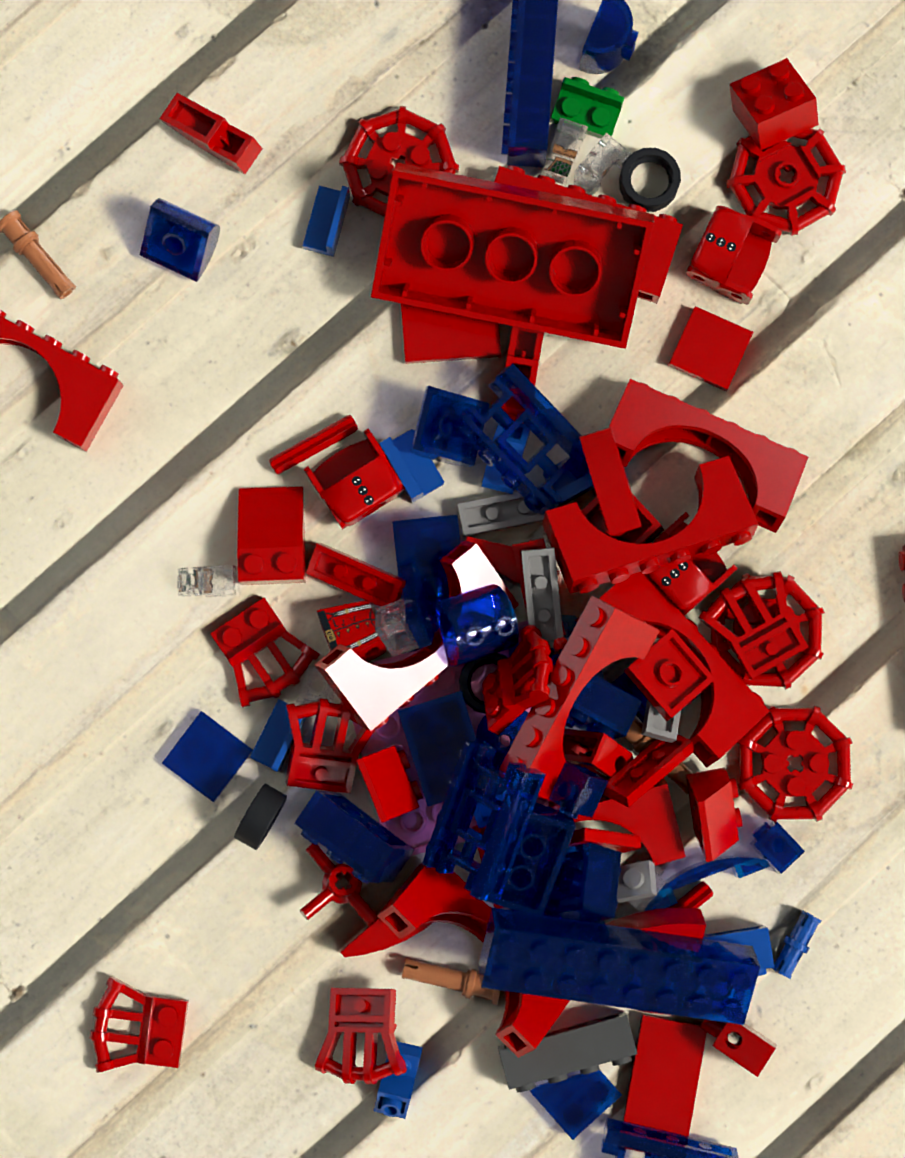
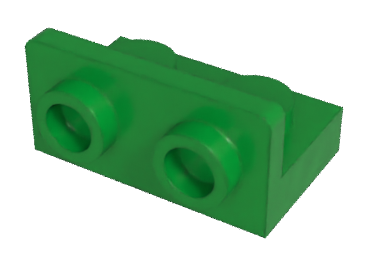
(588, 106)

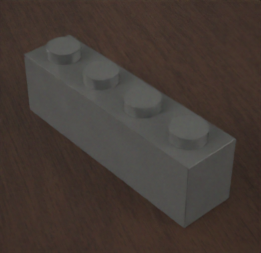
(570, 1050)

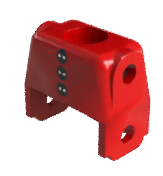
(733, 253)
(356, 481)
(692, 580)

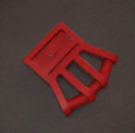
(250, 634)
(766, 644)
(518, 681)
(322, 765)
(365, 1012)
(160, 1029)

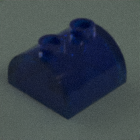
(609, 38)
(179, 239)
(435, 432)
(477, 624)

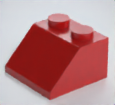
(389, 783)
(713, 811)

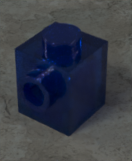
(578, 791)
(776, 846)

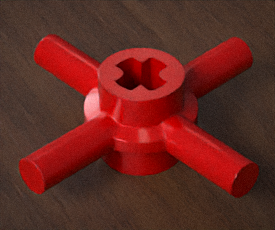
(332, 893)

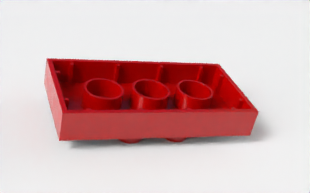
(511, 255)

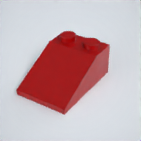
(271, 536)

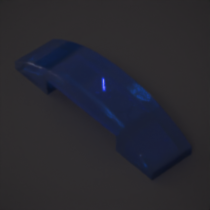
(740, 866)

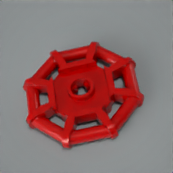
(390, 148)
(783, 194)
(783, 677)
(813, 763)

